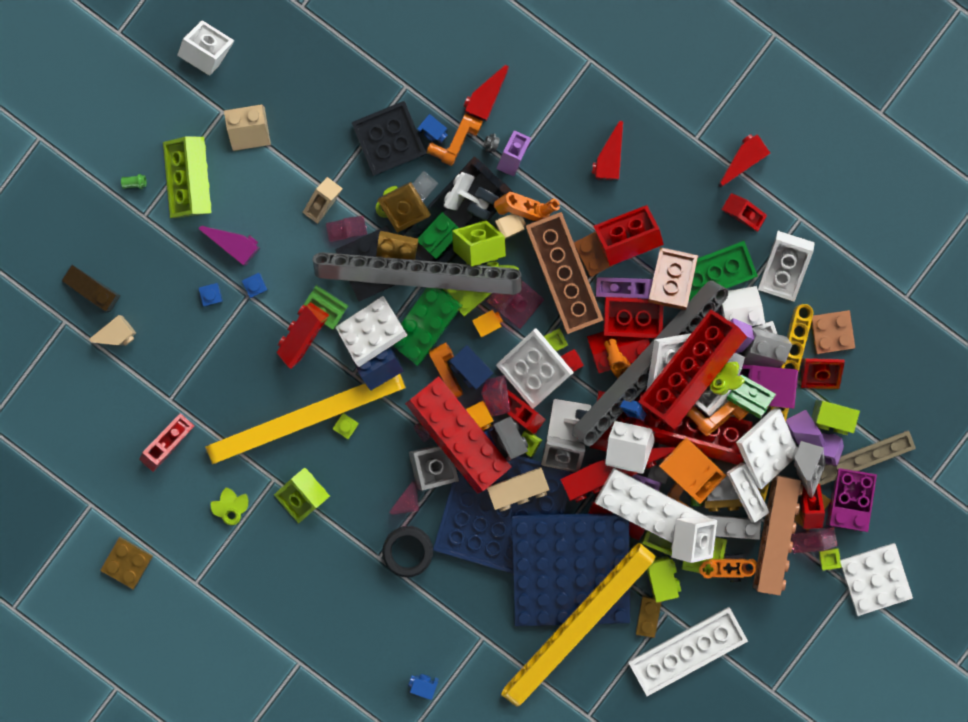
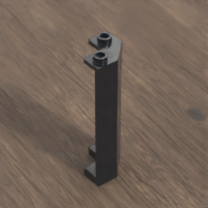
(462, 218)

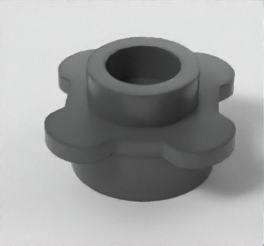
(491, 143)

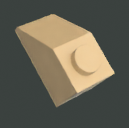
(322, 200)
(510, 225)
(115, 333)

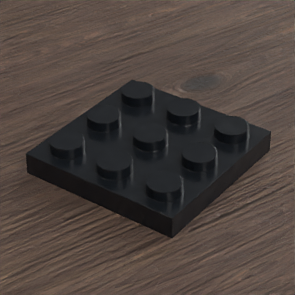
(388, 138)
(365, 246)

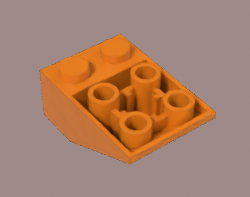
(692, 470)

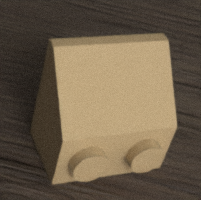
(247, 127)

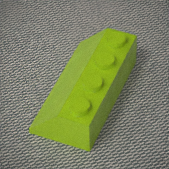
(187, 177)

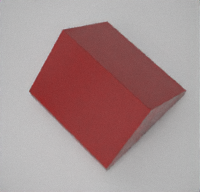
(821, 373)

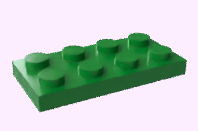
(725, 267)
(426, 323)

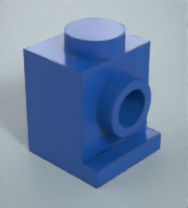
(433, 129)
(423, 686)

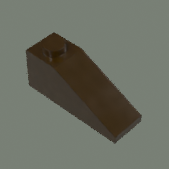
(91, 288)

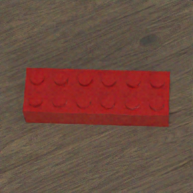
(692, 369)
(458, 435)
(718, 445)

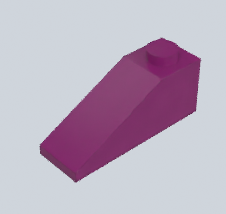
(236, 245)

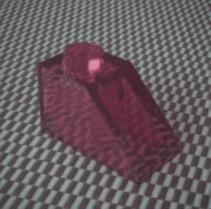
(814, 540)

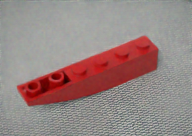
(594, 476)

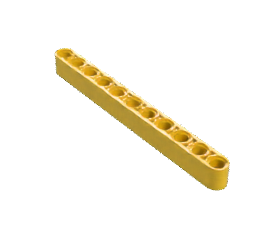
(795, 360)
(300, 419)
(578, 624)

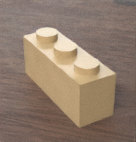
(518, 489)

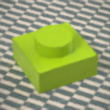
(556, 339)
(345, 426)
(533, 442)
(830, 559)

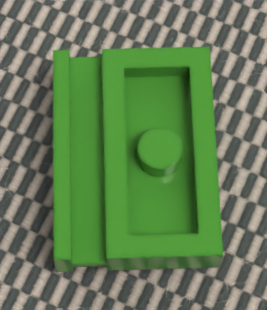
(329, 304)

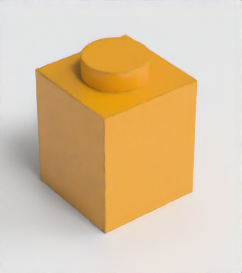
(488, 323)
(481, 415)

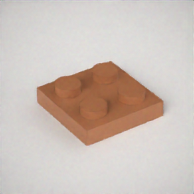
(833, 332)

